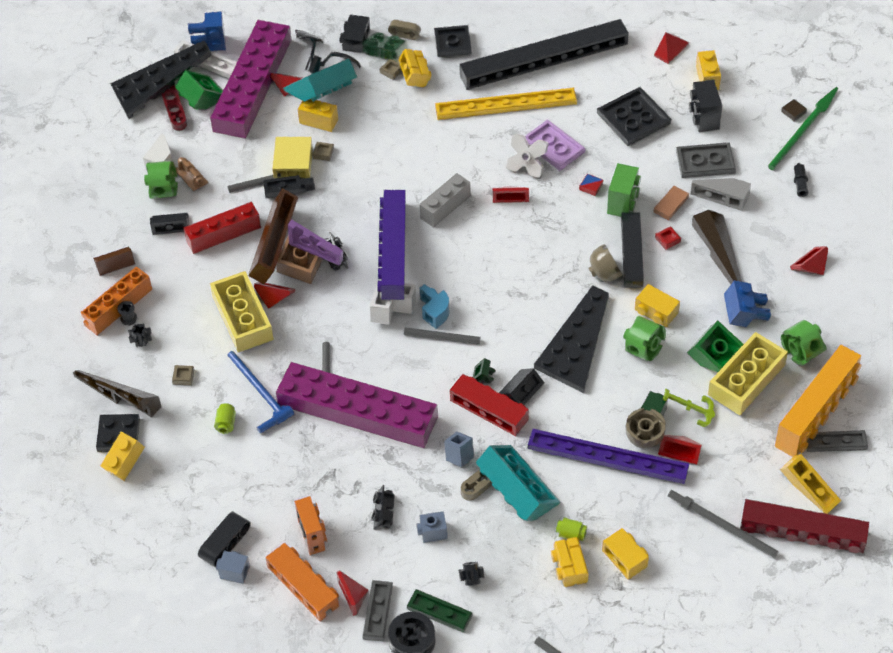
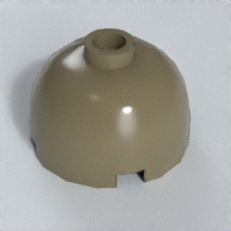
(604, 265)
(645, 428)

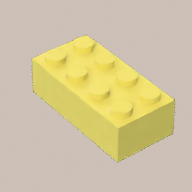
(241, 311)
(747, 373)

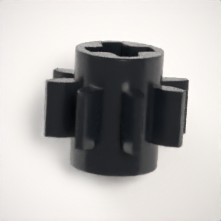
(140, 335)
(471, 573)

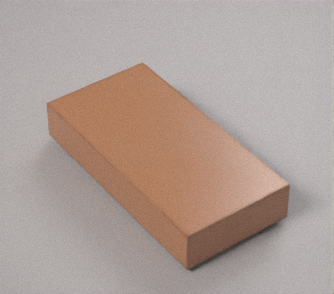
(671, 202)

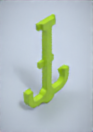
(709, 413)

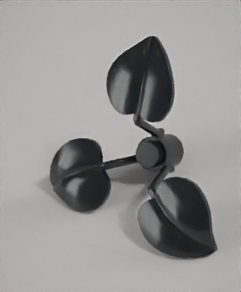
(314, 62)

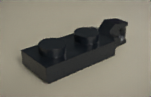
(292, 184)

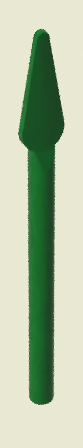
(821, 106)

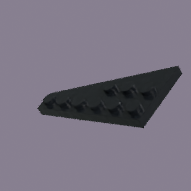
(152, 81)
(574, 345)

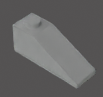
(725, 191)

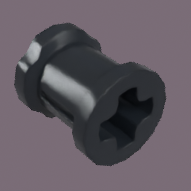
(126, 310)

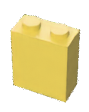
(292, 156)

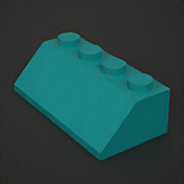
(323, 81)
(517, 482)

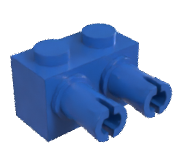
(213, 31)
(741, 305)

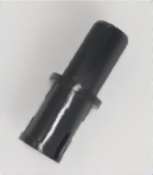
(801, 180)

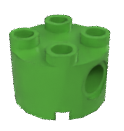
(161, 179)
(644, 338)
(803, 342)

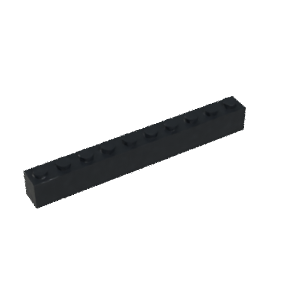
(543, 54)

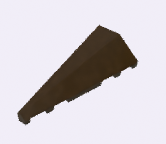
(714, 233)
(142, 400)

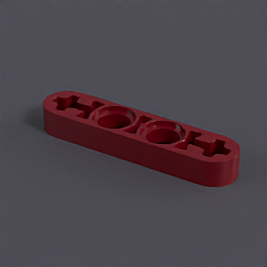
(174, 103)

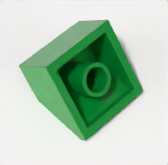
(199, 90)
(715, 347)

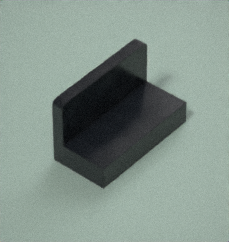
(169, 223)
(523, 386)

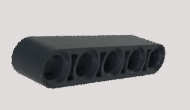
(632, 249)

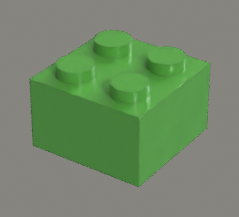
(623, 190)

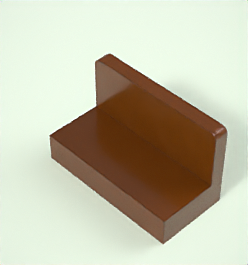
(114, 261)

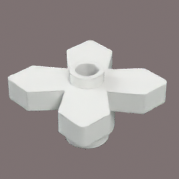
(531, 160)

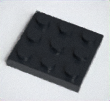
(634, 116)

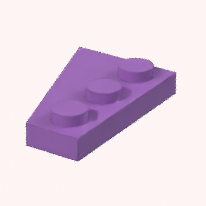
(312, 243)

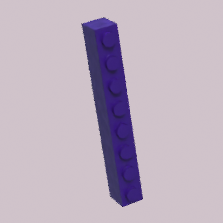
(393, 245)

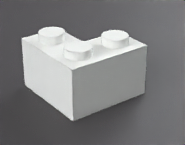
(382, 310)

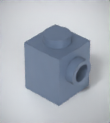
(459, 449)
(432, 527)
(233, 567)

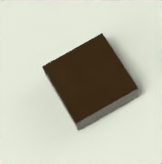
(794, 110)

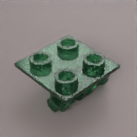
(387, 44)

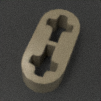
(404, 29)
(474, 482)

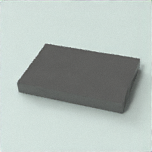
(705, 160)

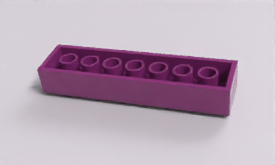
(251, 79)
(357, 404)

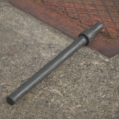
(688, 503)

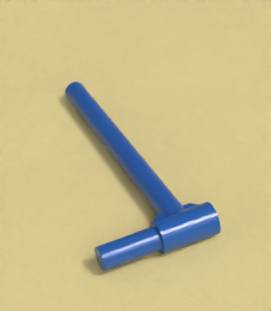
(280, 413)

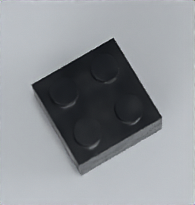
(705, 106)

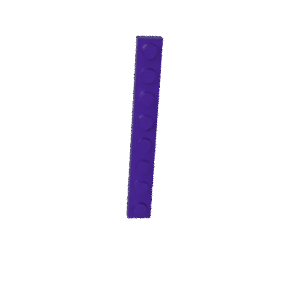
(608, 456)

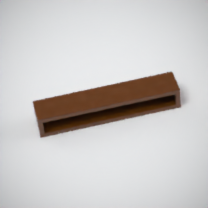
(273, 236)

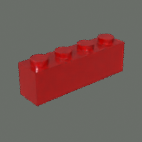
(222, 227)
(489, 404)

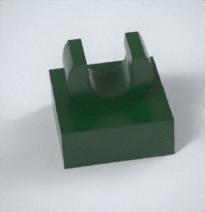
(483, 370)

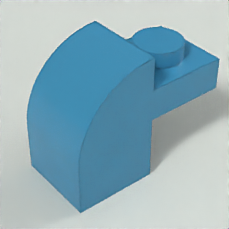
(436, 306)

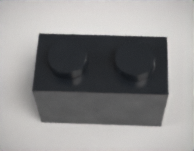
(355, 33)

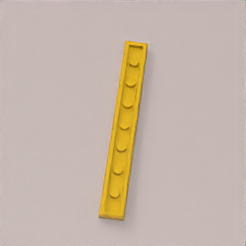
(505, 103)

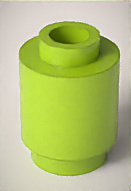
(225, 418)
(571, 528)

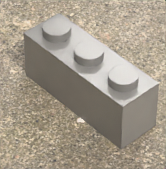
(445, 200)

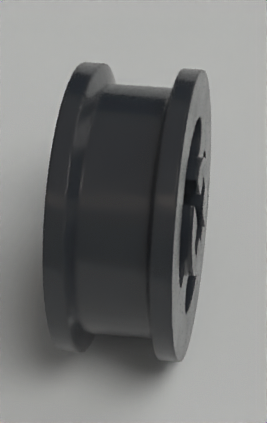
(405, 627)

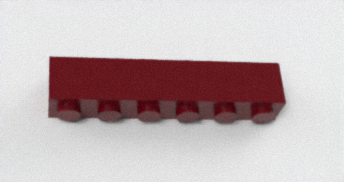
(804, 526)

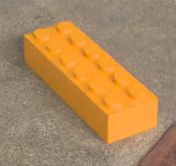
(818, 401)

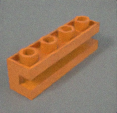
(105, 308)
(302, 581)

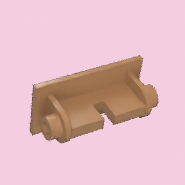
(190, 174)

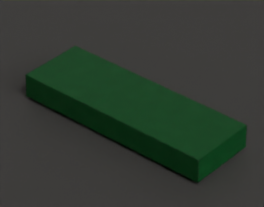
(440, 610)

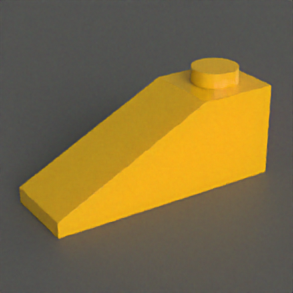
(810, 483)

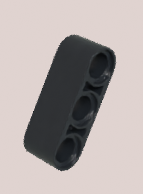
(224, 538)

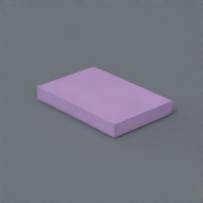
(561, 147)

